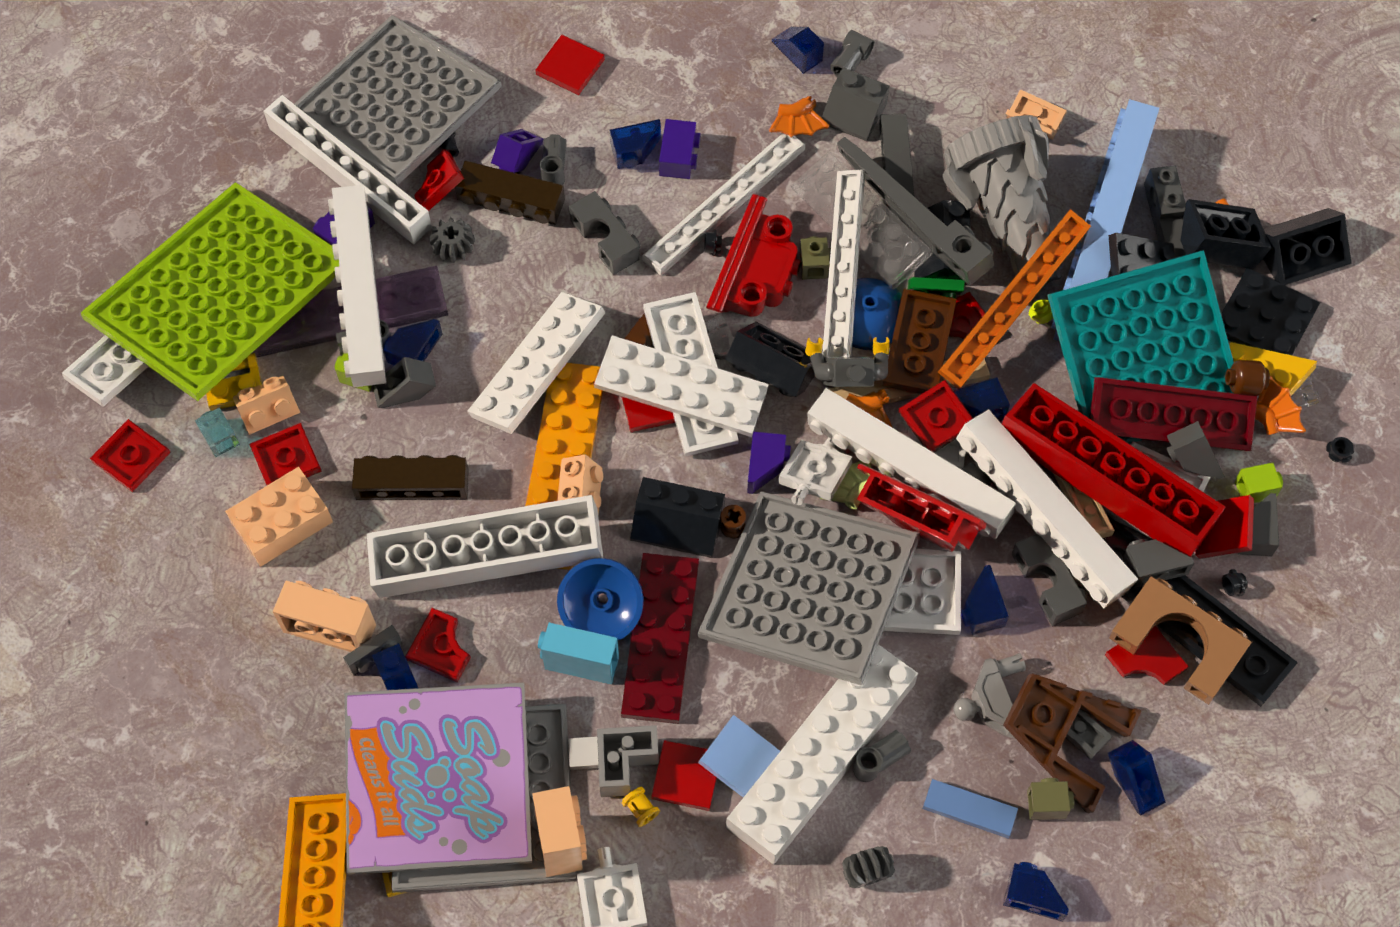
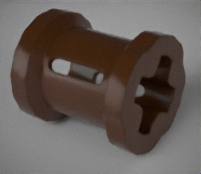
(737, 514)

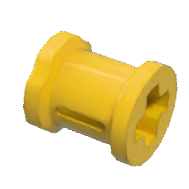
(640, 806)

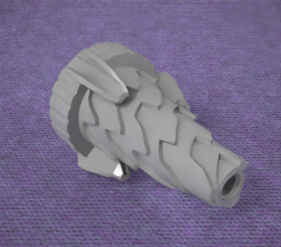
(1003, 173)

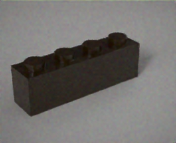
(510, 193)
(410, 478)

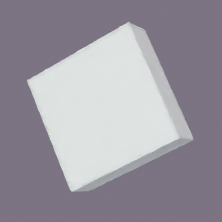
(583, 753)

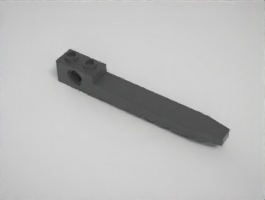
(1166, 205)
(943, 240)

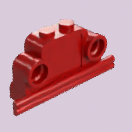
(757, 264)
(919, 512)

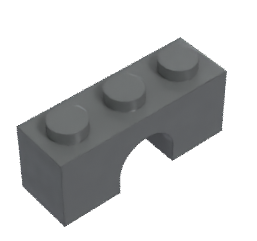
(595, 216)
(1065, 597)

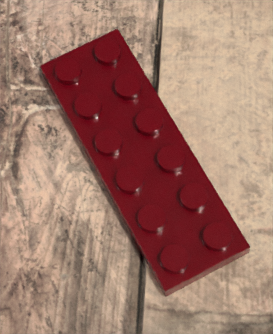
(1158, 410)
(661, 639)

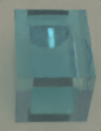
(217, 432)

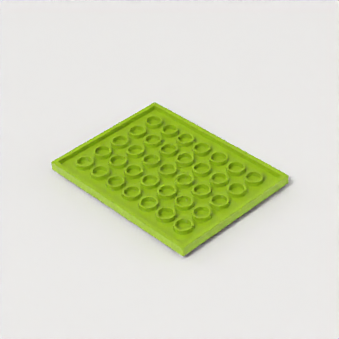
(214, 290)

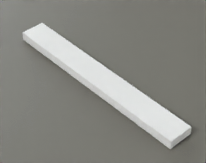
(722, 203)
(843, 264)

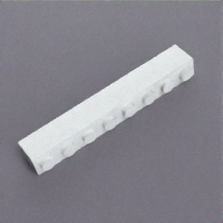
(348, 168)
(358, 285)
(907, 460)
(1046, 509)

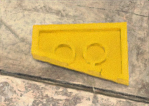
(1285, 369)

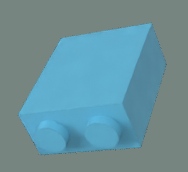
(579, 653)

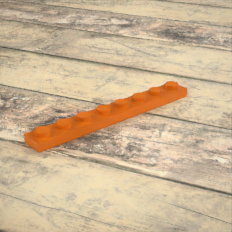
(1014, 299)

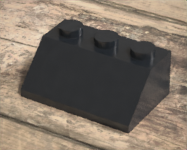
(947, 212)
(1225, 233)
(1307, 246)
(771, 359)
(677, 517)

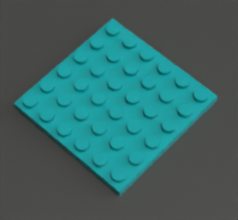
(1144, 328)

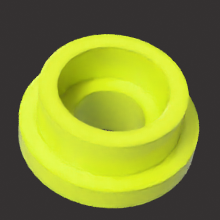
(1041, 312)

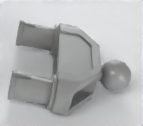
(990, 694)

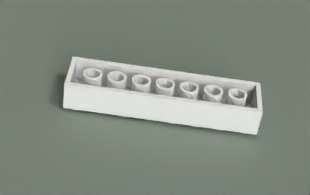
(484, 546)
(819, 756)

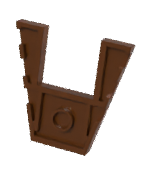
(1043, 718)

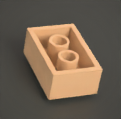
(279, 516)
(324, 616)
(560, 831)

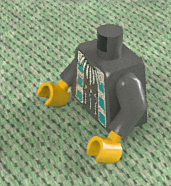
(849, 370)

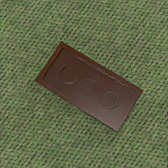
(919, 341)

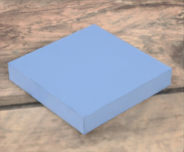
(738, 756)

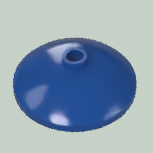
(877, 319)
(580, 604)

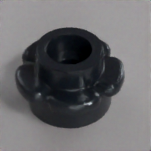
(712, 242)
(1344, 445)
(1234, 583)

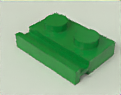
(945, 287)

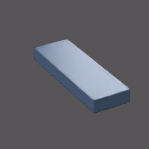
(970, 808)

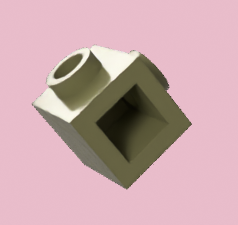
(814, 258)
(1049, 799)

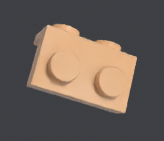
(1048, 114)
(266, 404)
(580, 478)

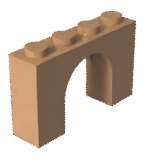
(1159, 604)

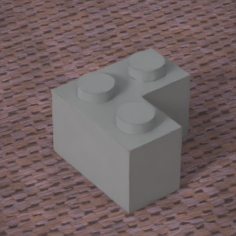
(620, 750)

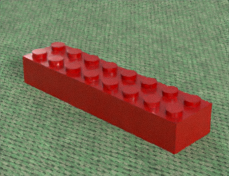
(1112, 471)

